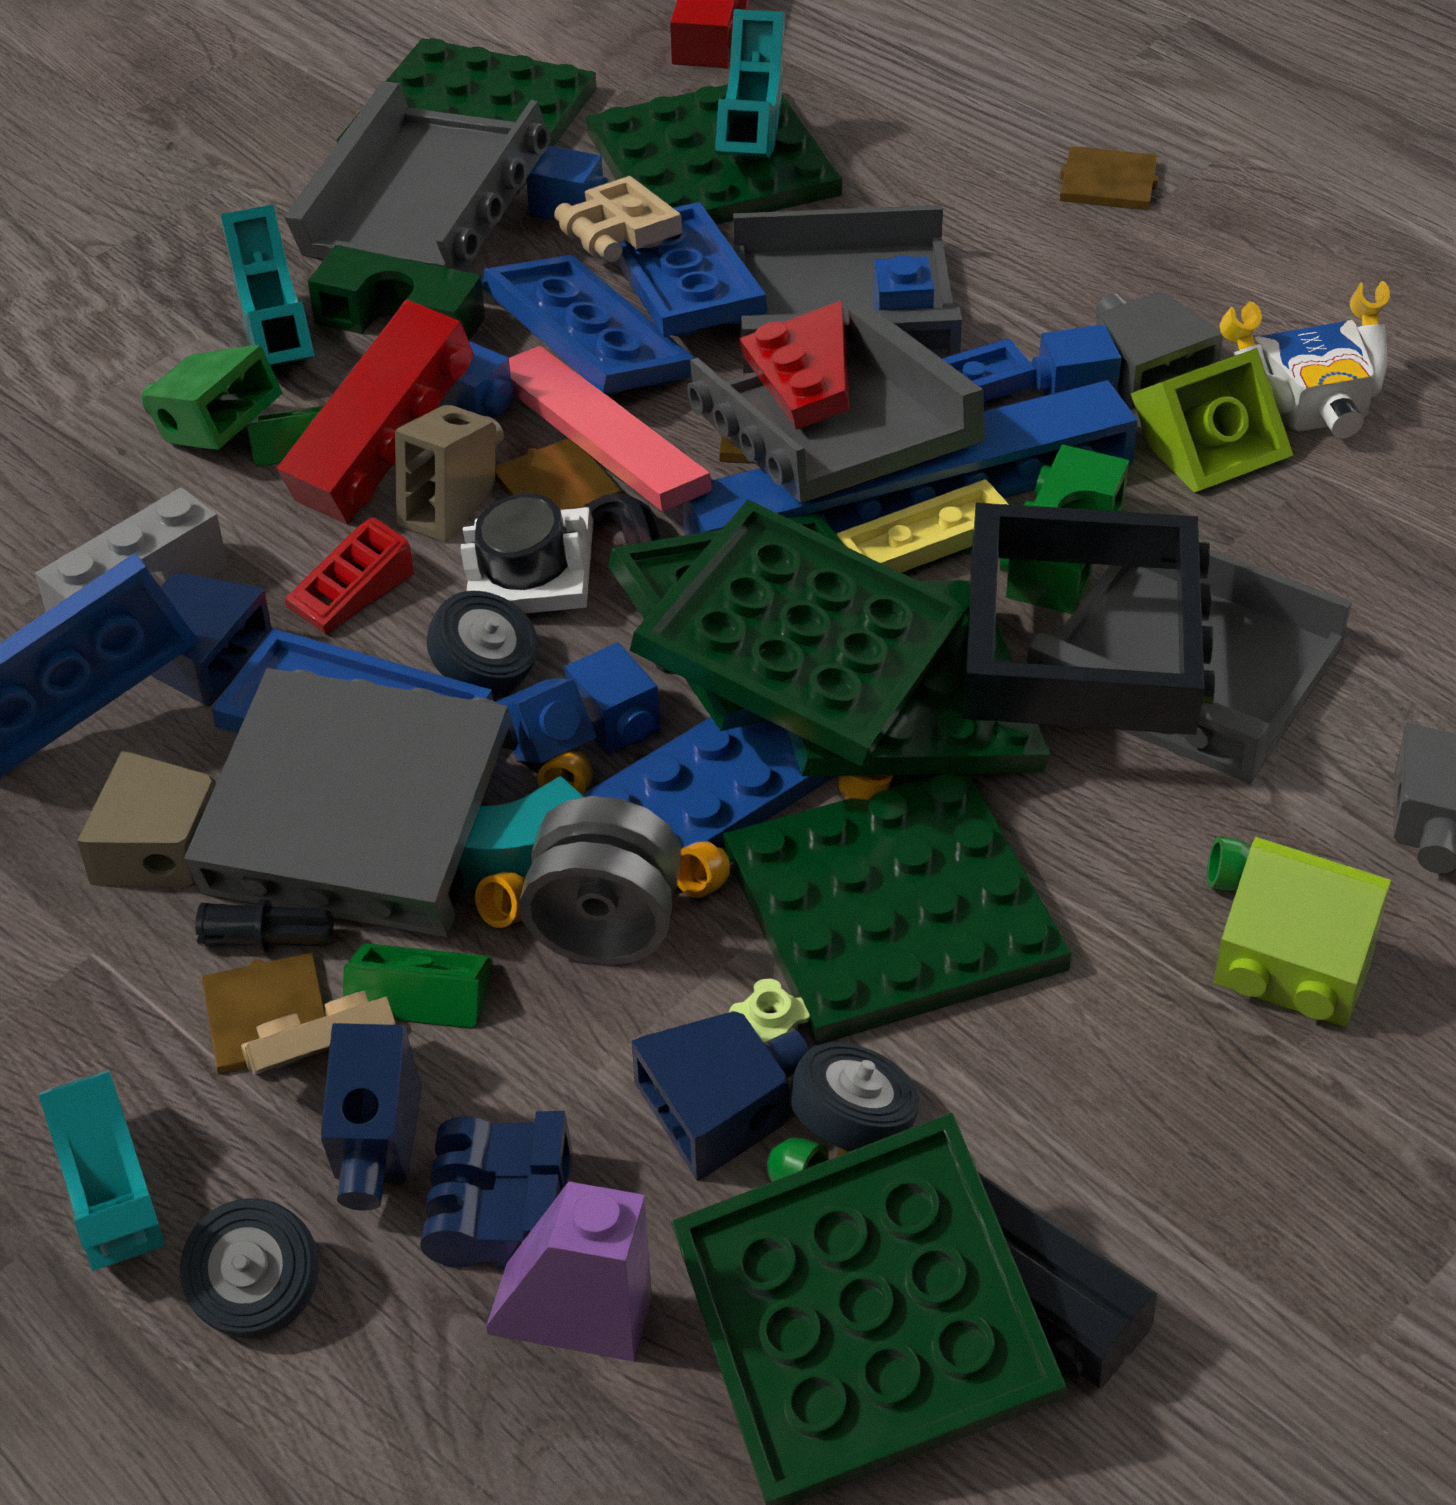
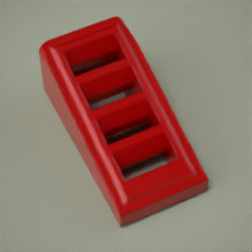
(370, 546)

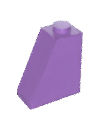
(580, 1275)

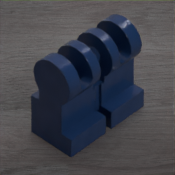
(493, 1186)

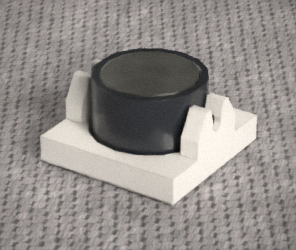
(530, 553)

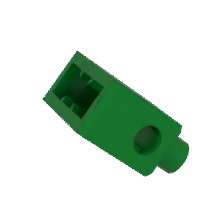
(199, 408)

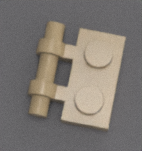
(618, 214)
(289, 1041)

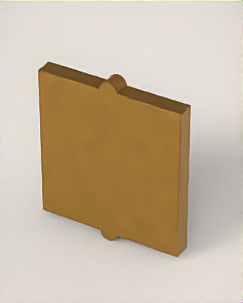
(1108, 178)
(556, 472)
(255, 995)

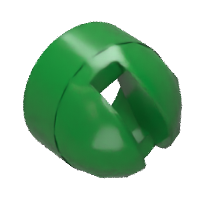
(1226, 863)
(794, 1156)

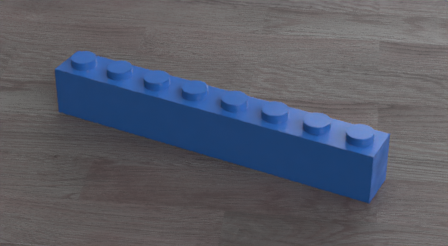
(1014, 450)

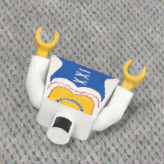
(1321, 371)

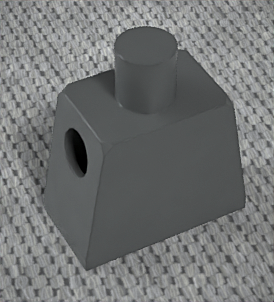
(1156, 340)
(1427, 796)

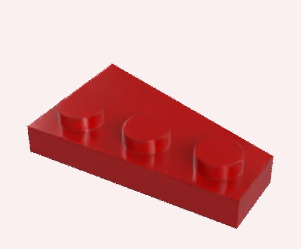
(803, 364)

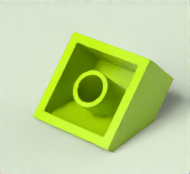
(1214, 421)
(1301, 932)

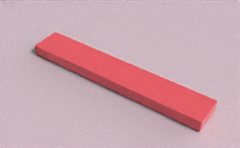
(607, 430)

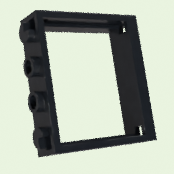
(1086, 694)

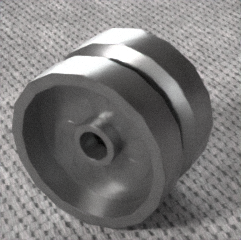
(601, 881)

